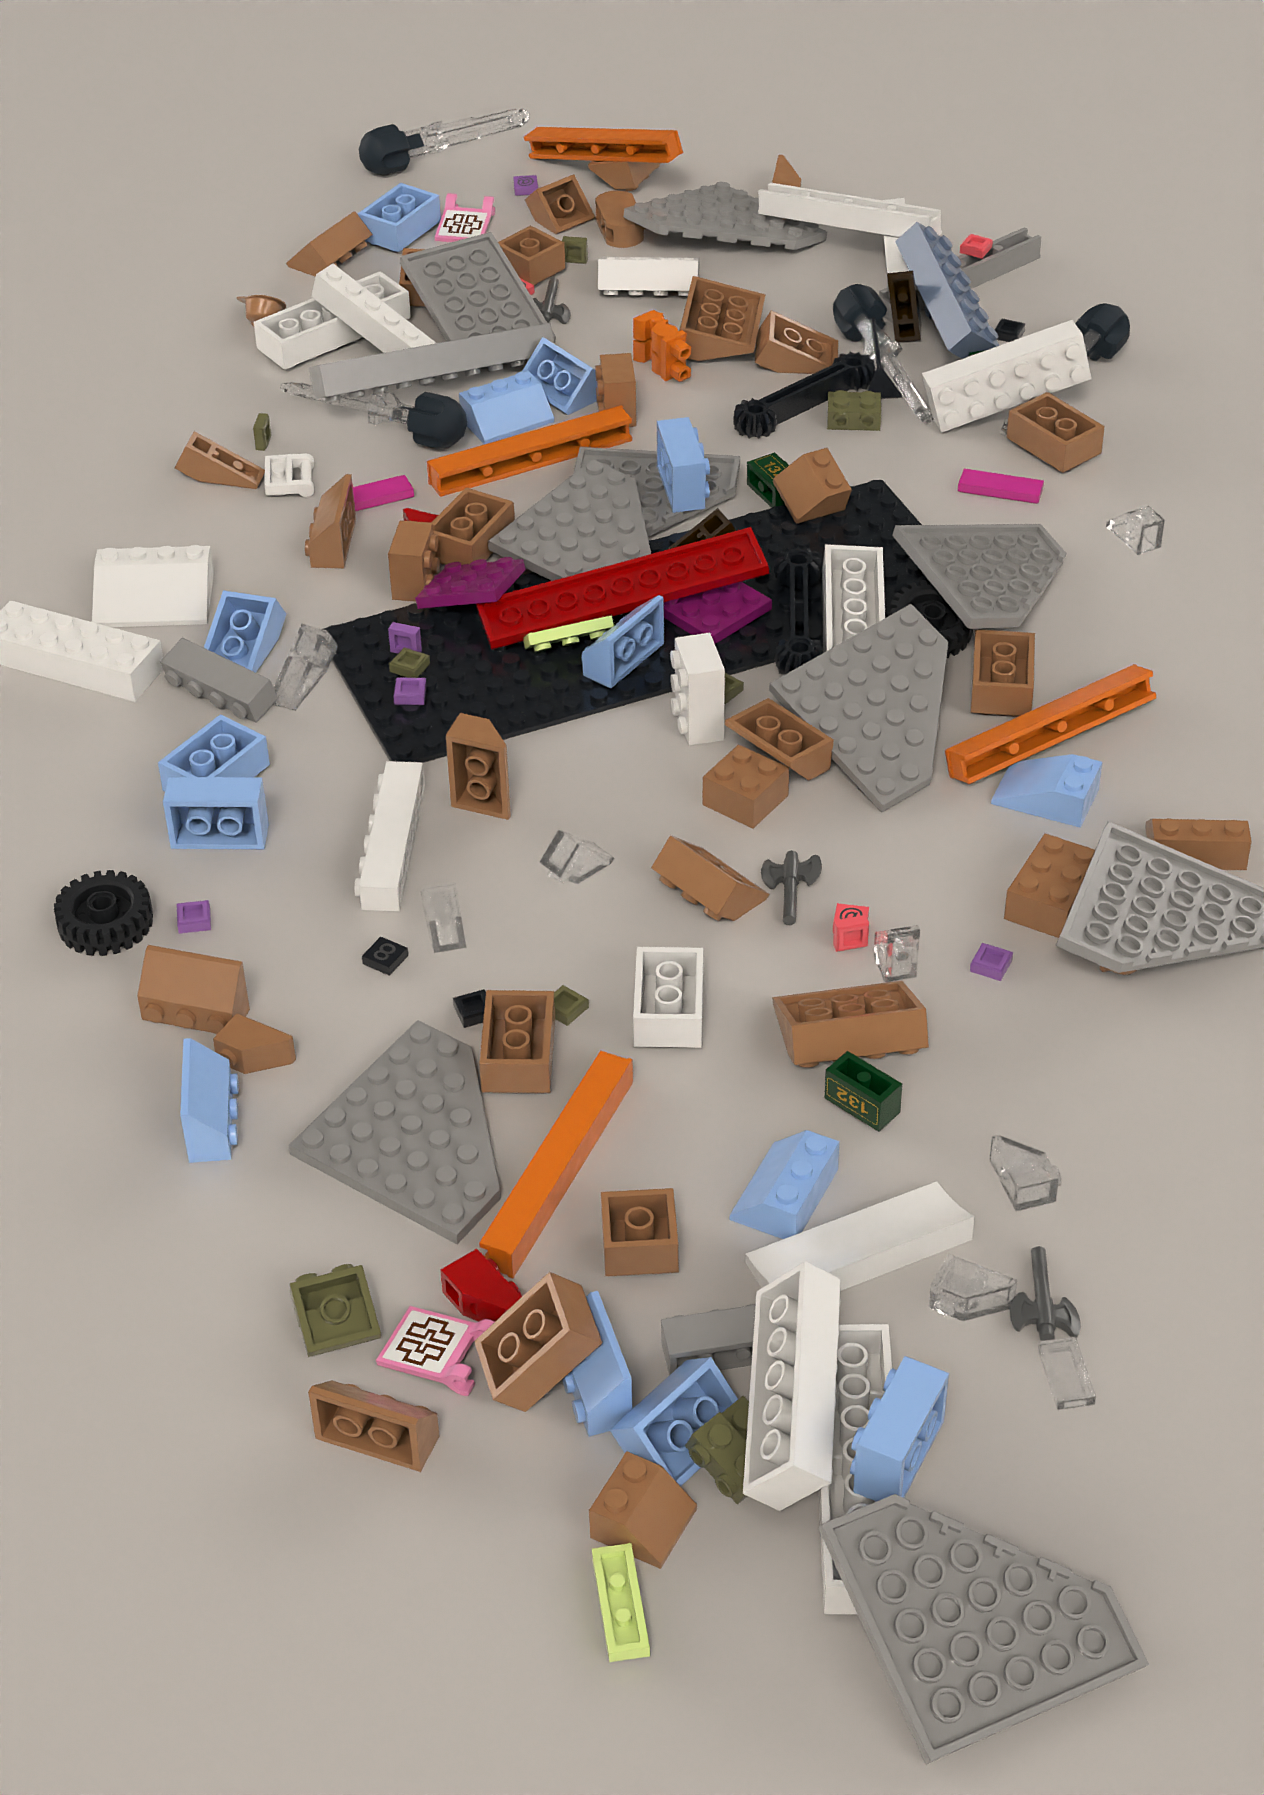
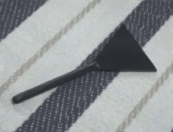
(881, 382)

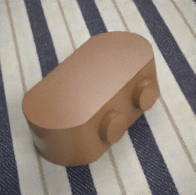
(614, 227)

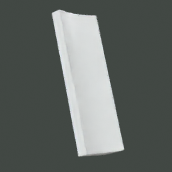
(871, 1239)

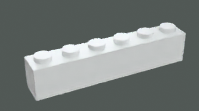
(365, 312)
(390, 837)

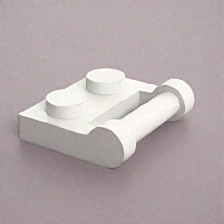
(280, 474)

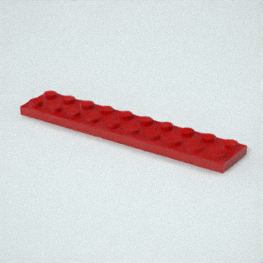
(623, 586)

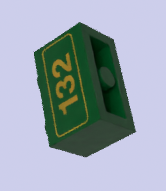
(760, 477)
(863, 1091)

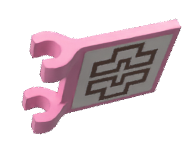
(463, 223)
(433, 1348)

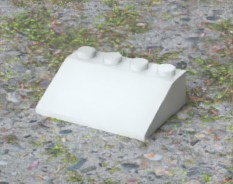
(646, 273)
(152, 586)

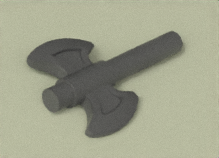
(548, 308)
(790, 874)
(1043, 1311)

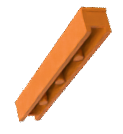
(604, 144)
(528, 451)
(1049, 724)
(557, 1162)

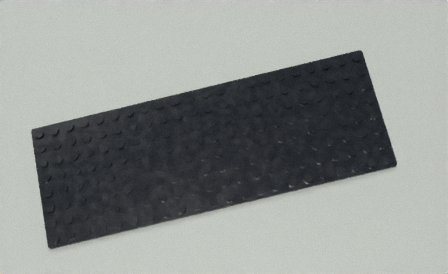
(546, 688)

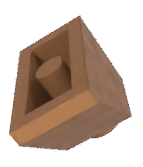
(253, 1045)

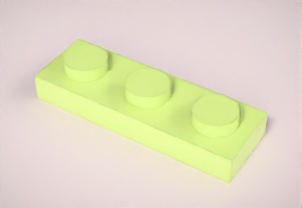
(568, 634)
(620, 1602)

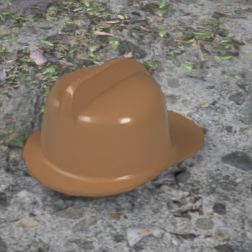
(261, 306)

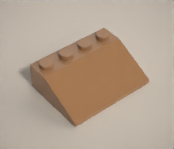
(720, 319)
(851, 1019)

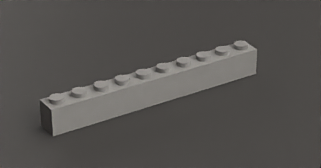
(427, 362)

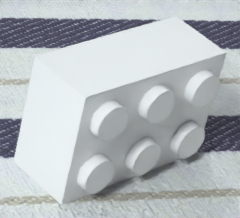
(698, 689)
(668, 997)

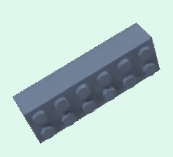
(946, 291)

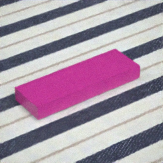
(1000, 486)
(382, 492)

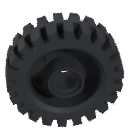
(936, 612)
(103, 913)

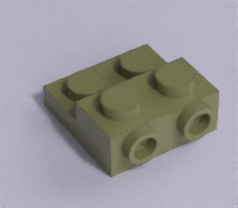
(854, 410)
(334, 1309)
(722, 1448)

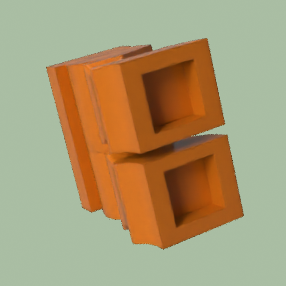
(662, 344)

